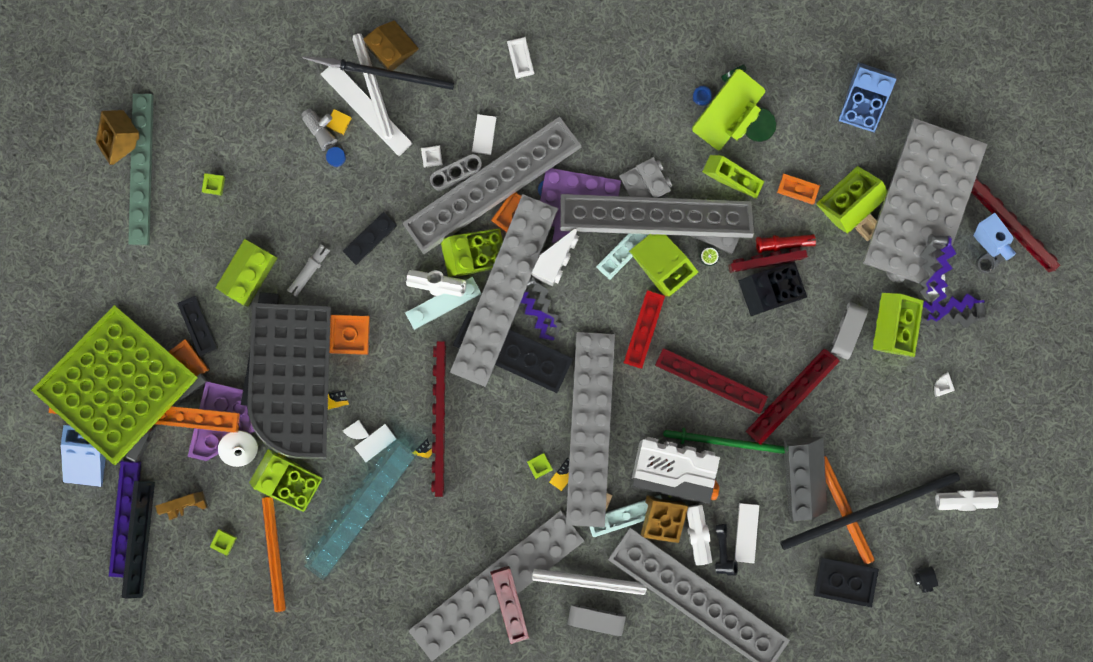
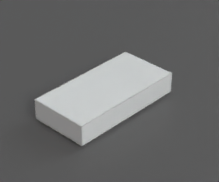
(520, 57)
(484, 134)
(375, 443)

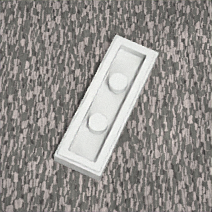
(746, 533)

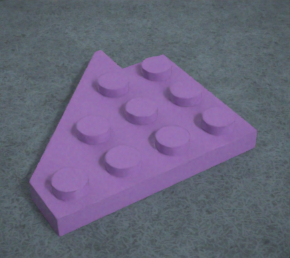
(566, 182)
(217, 398)

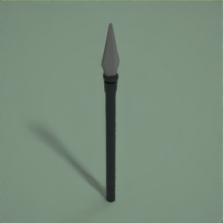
(352, 66)

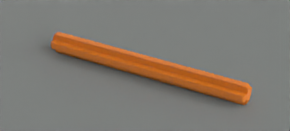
(845, 509)
(273, 554)

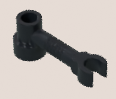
(725, 566)

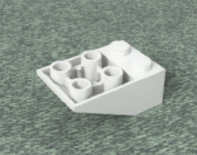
(550, 262)

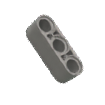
(461, 164)
(849, 330)
(595, 620)

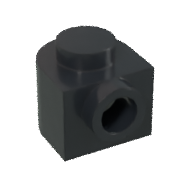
(925, 579)

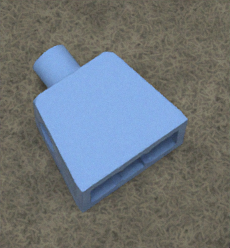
(995, 237)

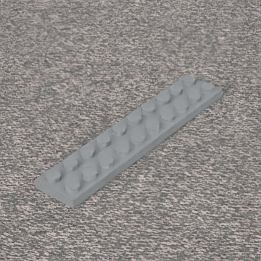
(491, 185)
(656, 216)
(504, 290)
(590, 429)
(478, 597)
(697, 598)

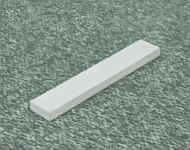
(364, 107)

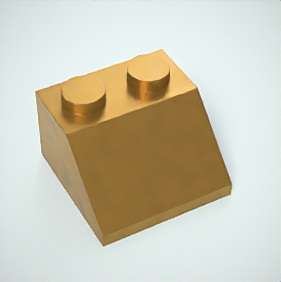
(390, 45)
(116, 135)

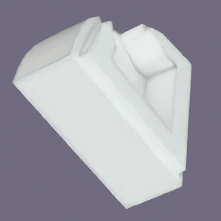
(943, 385)
(356, 431)

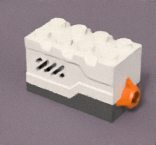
(676, 471)

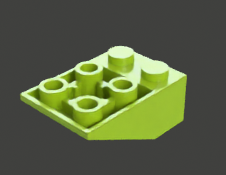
(471, 252)
(663, 263)
(285, 480)

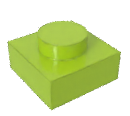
(213, 184)
(539, 465)
(223, 542)

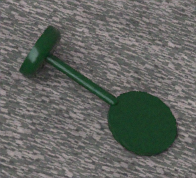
(764, 125)

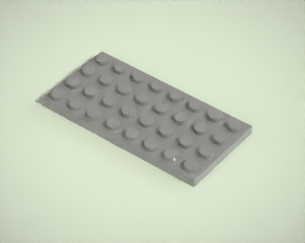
(924, 199)

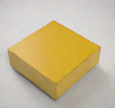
(339, 122)

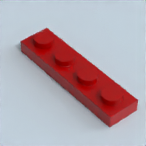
(644, 329)

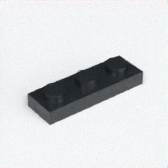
(369, 238)
(197, 325)

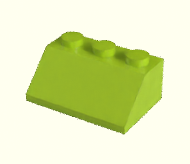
(853, 199)
(246, 273)
(898, 324)

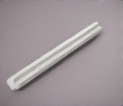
(373, 88)
(588, 581)

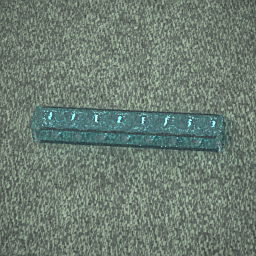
(360, 510)

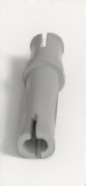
(311, 266)

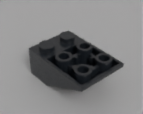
(772, 288)

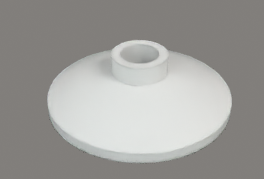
(234, 441)

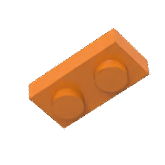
(798, 189)

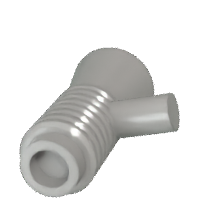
(318, 128)

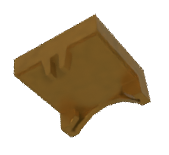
(175, 506)
(664, 519)

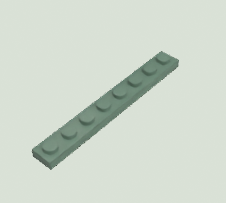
(141, 171)

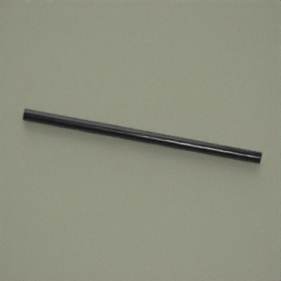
(869, 511)

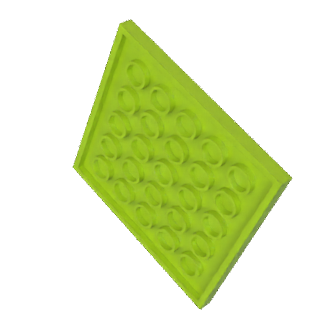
(114, 385)

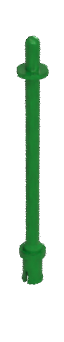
(722, 441)

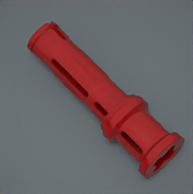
(775, 243)

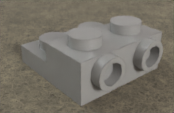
(646, 180)

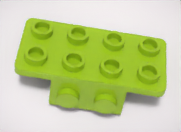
(730, 111)

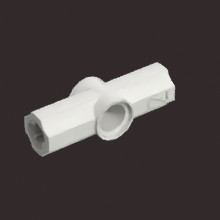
(436, 283)
(966, 500)
(699, 535)

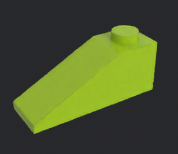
(732, 175)

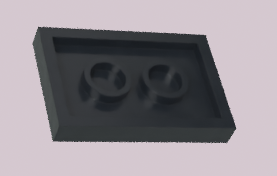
(846, 582)

